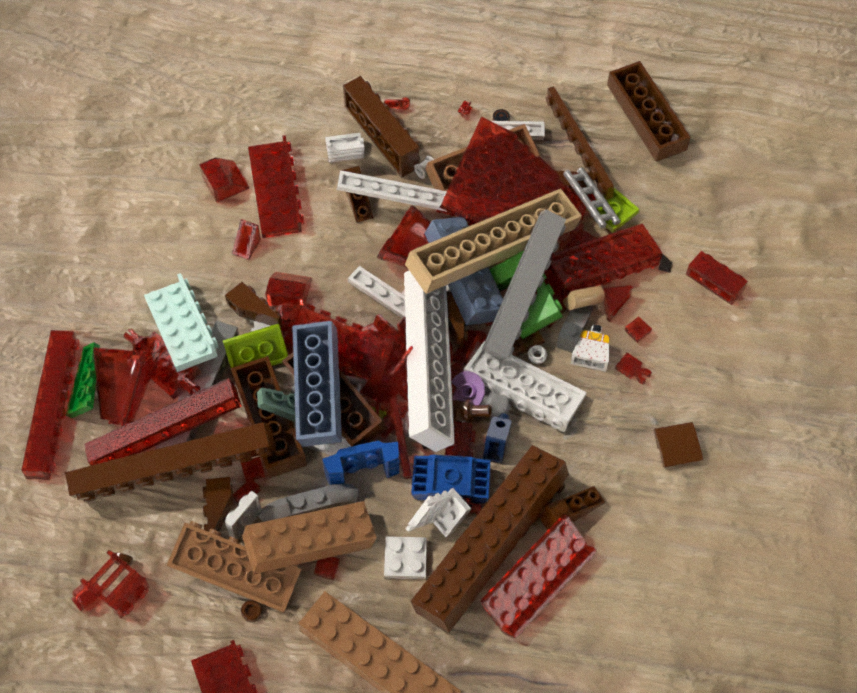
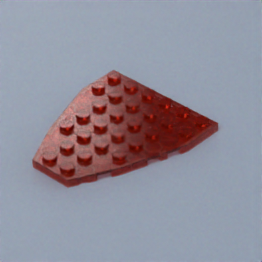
(498, 176)

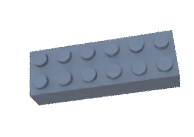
(476, 293)
(316, 384)

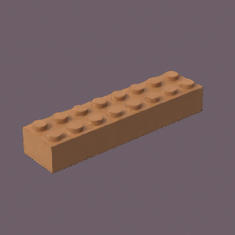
(369, 650)

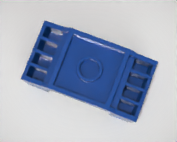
(359, 457)
(442, 472)

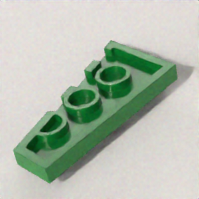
(84, 385)

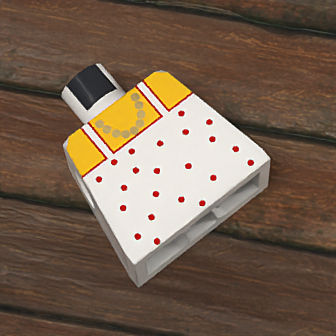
(592, 349)

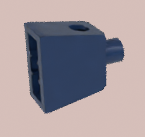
(498, 432)

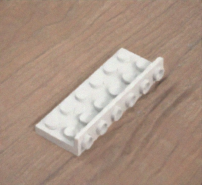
(528, 388)

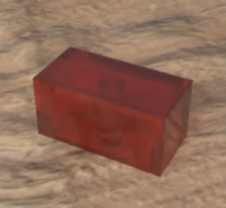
(249, 486)

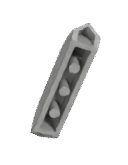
(310, 501)

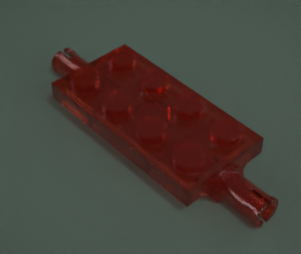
(165, 373)

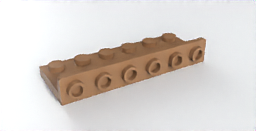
(228, 566)

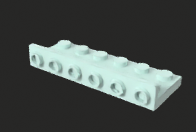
(182, 325)

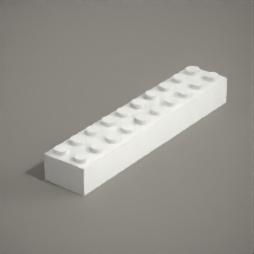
(428, 366)

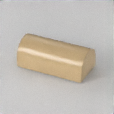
(584, 297)

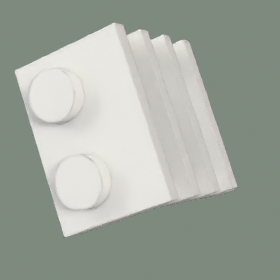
(345, 147)
(443, 510)

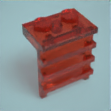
(127, 591)

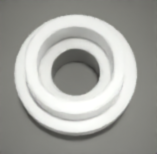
(537, 349)

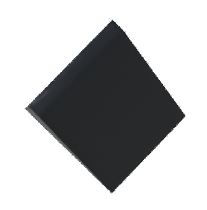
(665, 264)

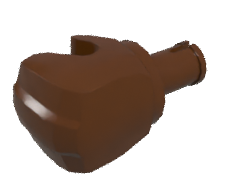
(466, 411)

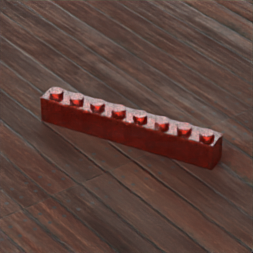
(50, 405)
(164, 423)

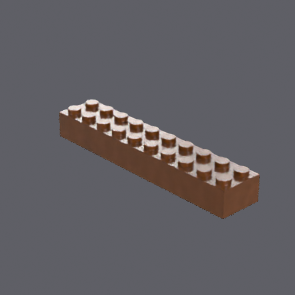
(170, 462)
(490, 538)

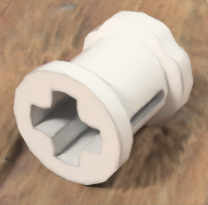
(420, 168)

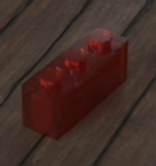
(716, 277)

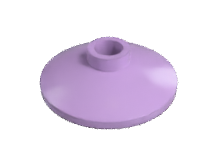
(465, 381)

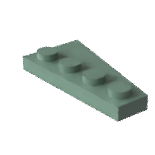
(277, 403)

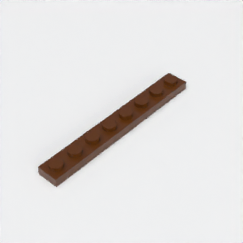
(581, 145)

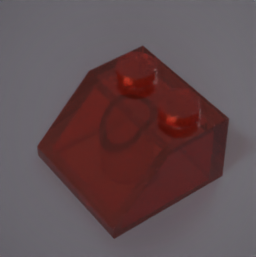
(222, 178)
(287, 288)

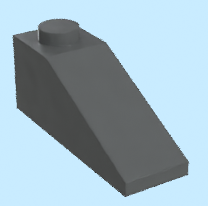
(573, 327)

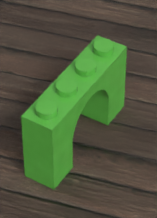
(543, 310)

